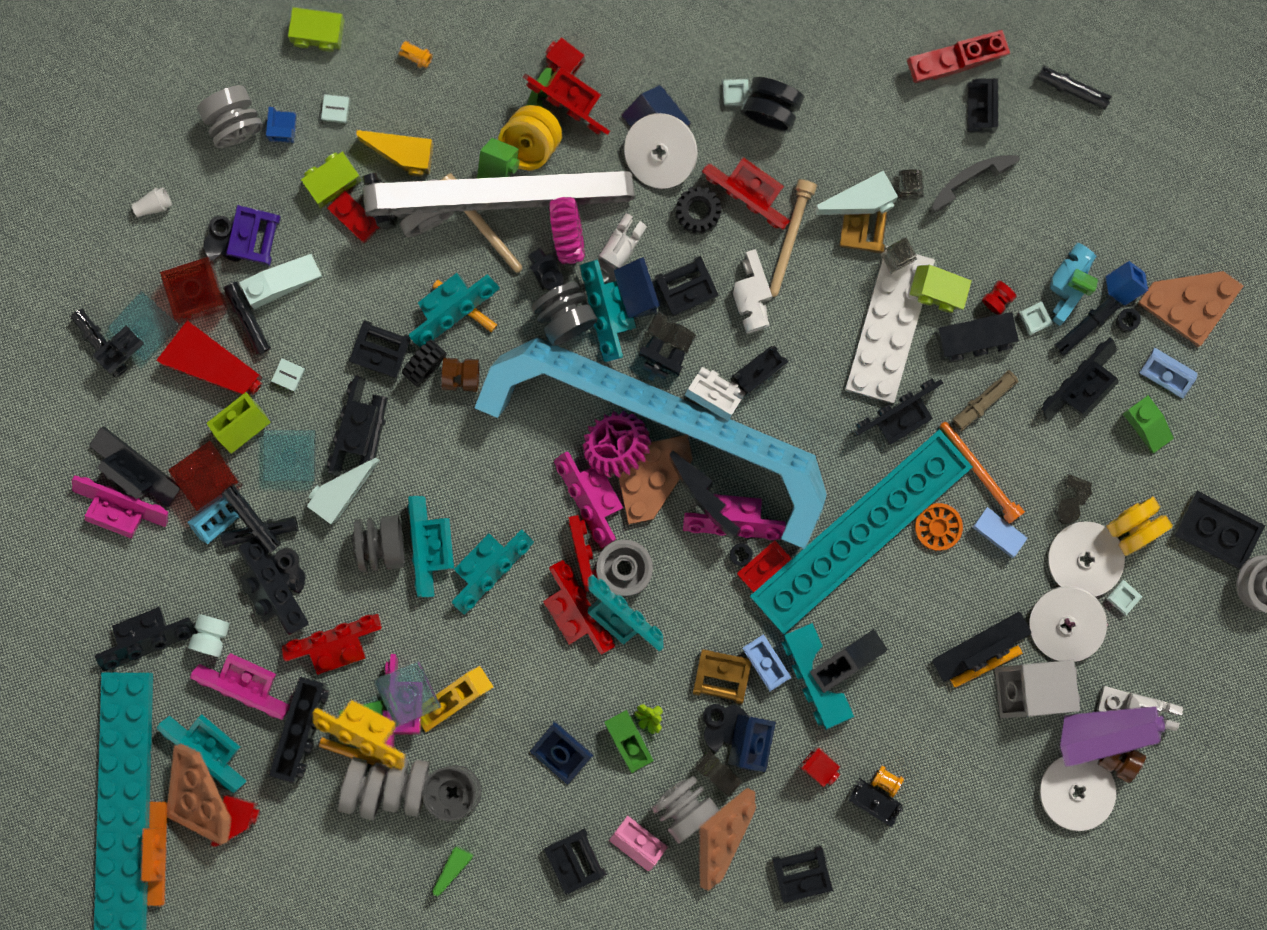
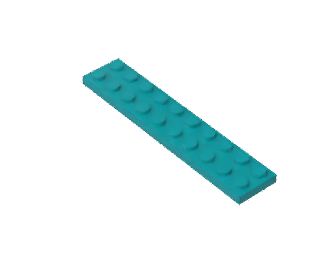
(861, 531)
(123, 800)

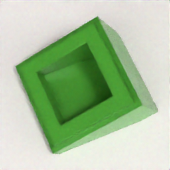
(1083, 282)

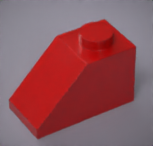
(820, 767)
(242, 815)

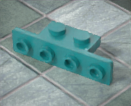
(450, 304)
(608, 308)
(430, 545)
(486, 566)
(618, 617)
(212, 743)

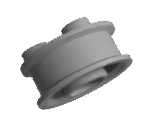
(630, 552)
(1252, 583)

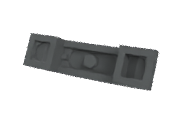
(995, 164)

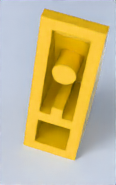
(406, 152)
(457, 696)

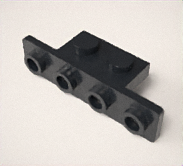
(1086, 386)
(902, 418)
(355, 429)
(131, 469)
(268, 589)
(143, 636)
(981, 647)

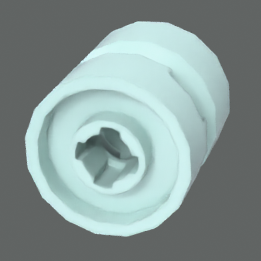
(208, 635)

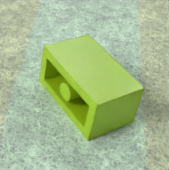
(316, 29)
(330, 179)
(940, 288)
(238, 422)

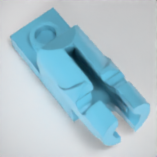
(1082, 260)

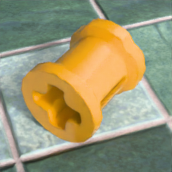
(887, 781)

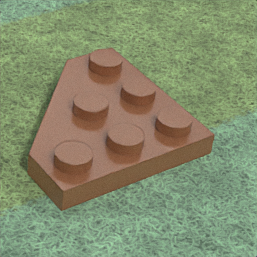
(1191, 303)
(651, 485)
(194, 797)
(722, 836)

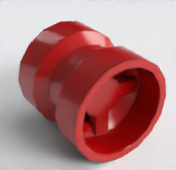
(999, 298)

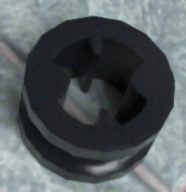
(1134, 324)
(748, 550)

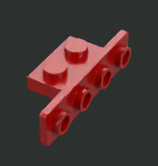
(572, 93)
(752, 187)
(570, 610)
(335, 646)

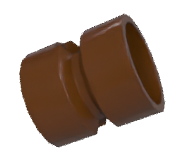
(460, 374)
(1127, 768)

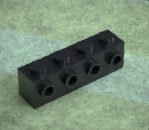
(298, 730)

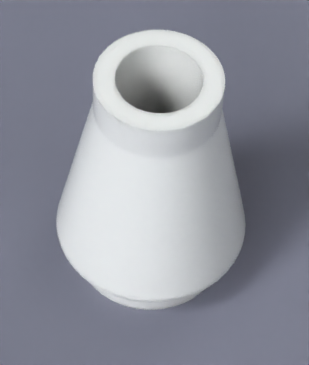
(153, 202)

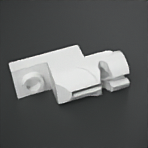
(619, 248)
(752, 293)
(1115, 699)

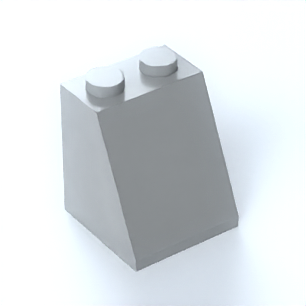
(1037, 689)

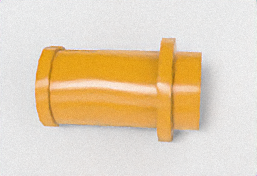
(415, 54)

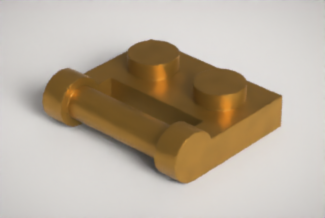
(855, 232)
(725, 668)

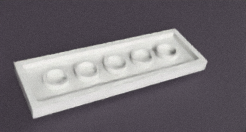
(886, 334)

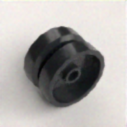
(772, 104)

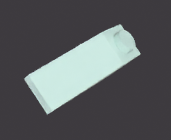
(864, 198)
(280, 280)
(334, 497)

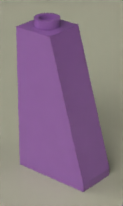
(1109, 733)

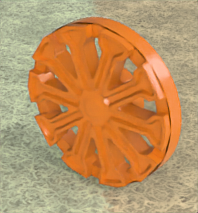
(939, 527)

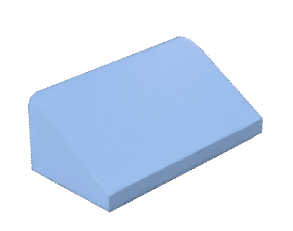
(1168, 373)
(999, 532)
(766, 662)

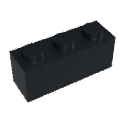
(977, 337)

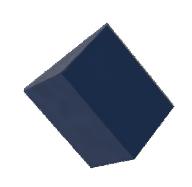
(651, 102)
(637, 289)
(751, 743)
(561, 753)

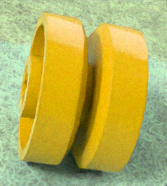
(534, 133)
(1138, 524)

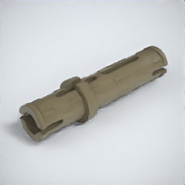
(978, 406)

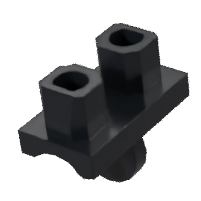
(545, 270)
(118, 350)
(651, 353)

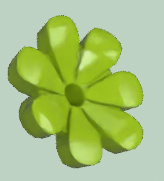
(649, 718)

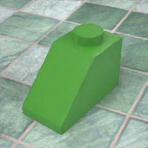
(497, 160)
(1149, 423)
(628, 741)

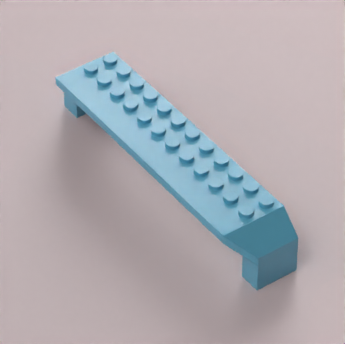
(795, 465)

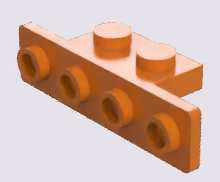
(155, 854)

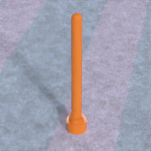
(1010, 509)

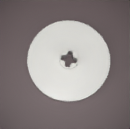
(673, 137)
(1099, 544)
(1058, 641)
(1077, 812)

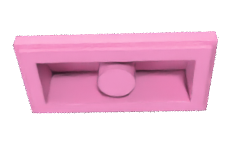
(638, 843)

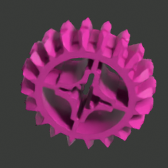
(567, 230)
(602, 443)

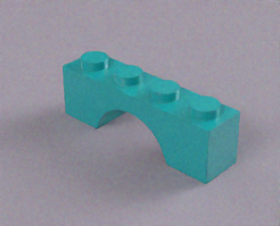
(829, 706)

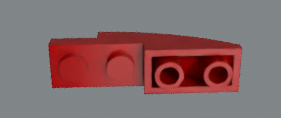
(958, 57)

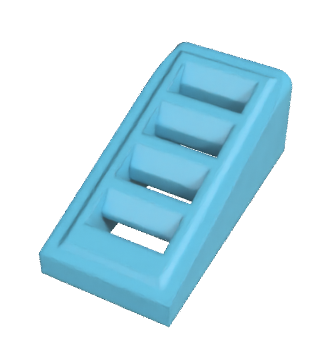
(204, 516)

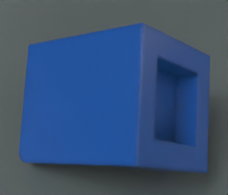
(280, 126)
(1126, 283)

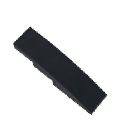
(698, 487)

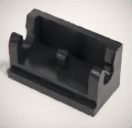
(982, 106)
(760, 370)
(875, 802)

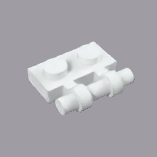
(715, 393)

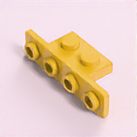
(364, 730)

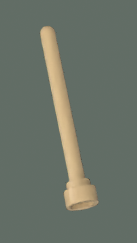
(804, 191)
(491, 236)

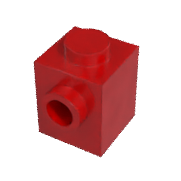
(565, 56)

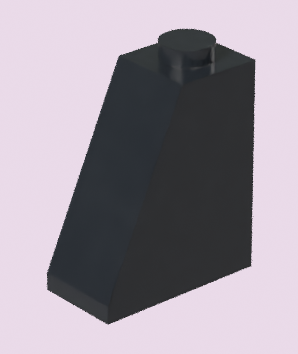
(848, 660)

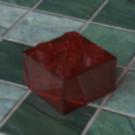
(193, 290)
(204, 476)

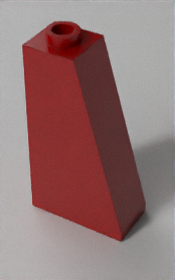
(206, 360)

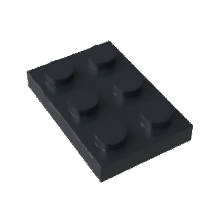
(1218, 530)

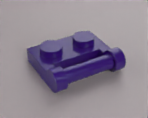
(245, 231)

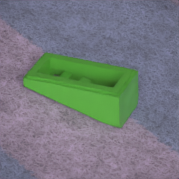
(457, 861)

